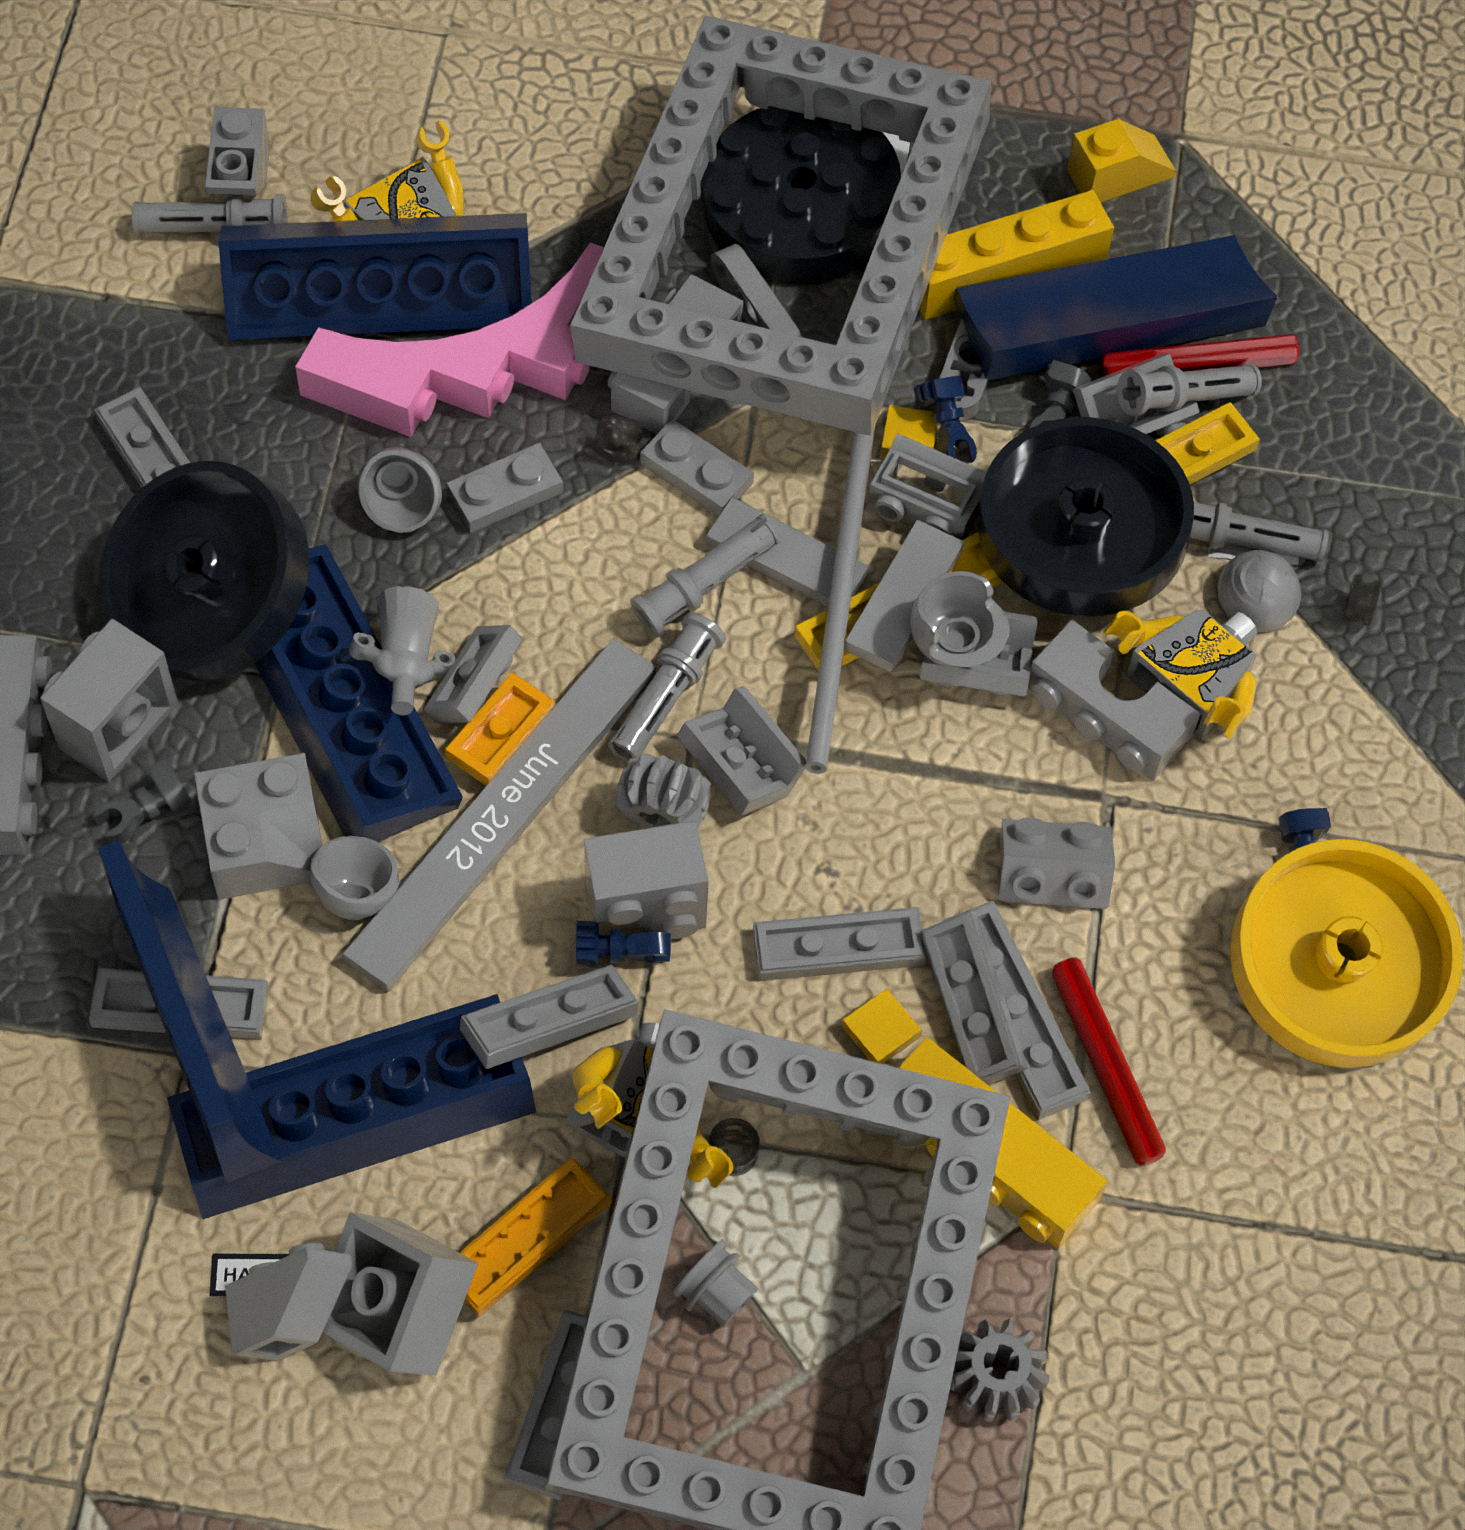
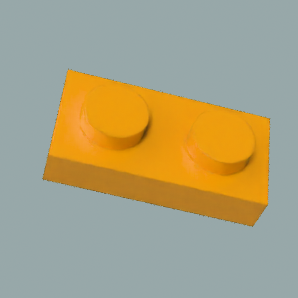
(499, 728)

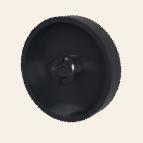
(799, 193)
(1128, 507)
(213, 523)

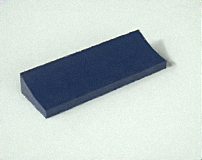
(374, 275)
(1113, 306)
(367, 760)
(191, 1018)
(360, 1107)

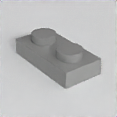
(696, 467)
(505, 487)
(473, 674)

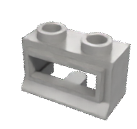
(906, 504)

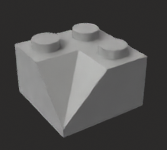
(109, 699)
(259, 825)
(649, 879)
(398, 1294)

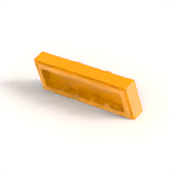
(532, 1233)

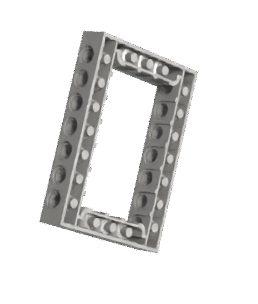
(749, 364)
(689, 1054)

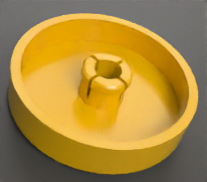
(1291, 962)

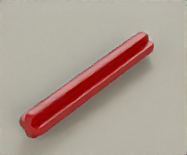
(1220, 354)
(1108, 1061)

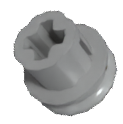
(716, 1285)

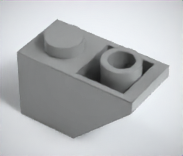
(238, 152)
(285, 1302)

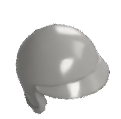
(959, 621)

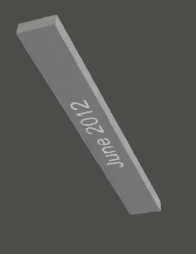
(499, 815)

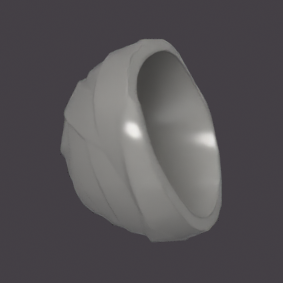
(399, 489)
(1261, 588)
(354, 876)

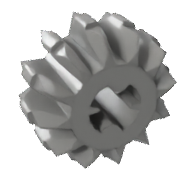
(662, 792)
(1021, 1370)

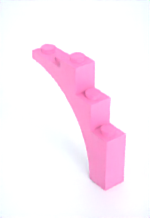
(472, 370)

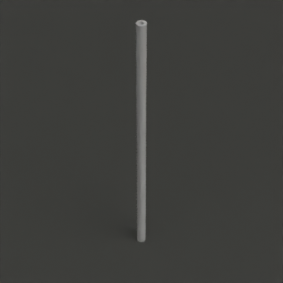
(839, 604)

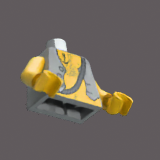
(410, 192)
(1195, 661)
(609, 1097)

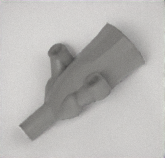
(406, 633)

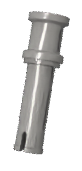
(238, 211)
(1234, 381)
(1221, 526)
(687, 587)
(678, 669)

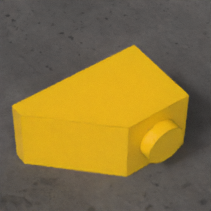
(1117, 160)

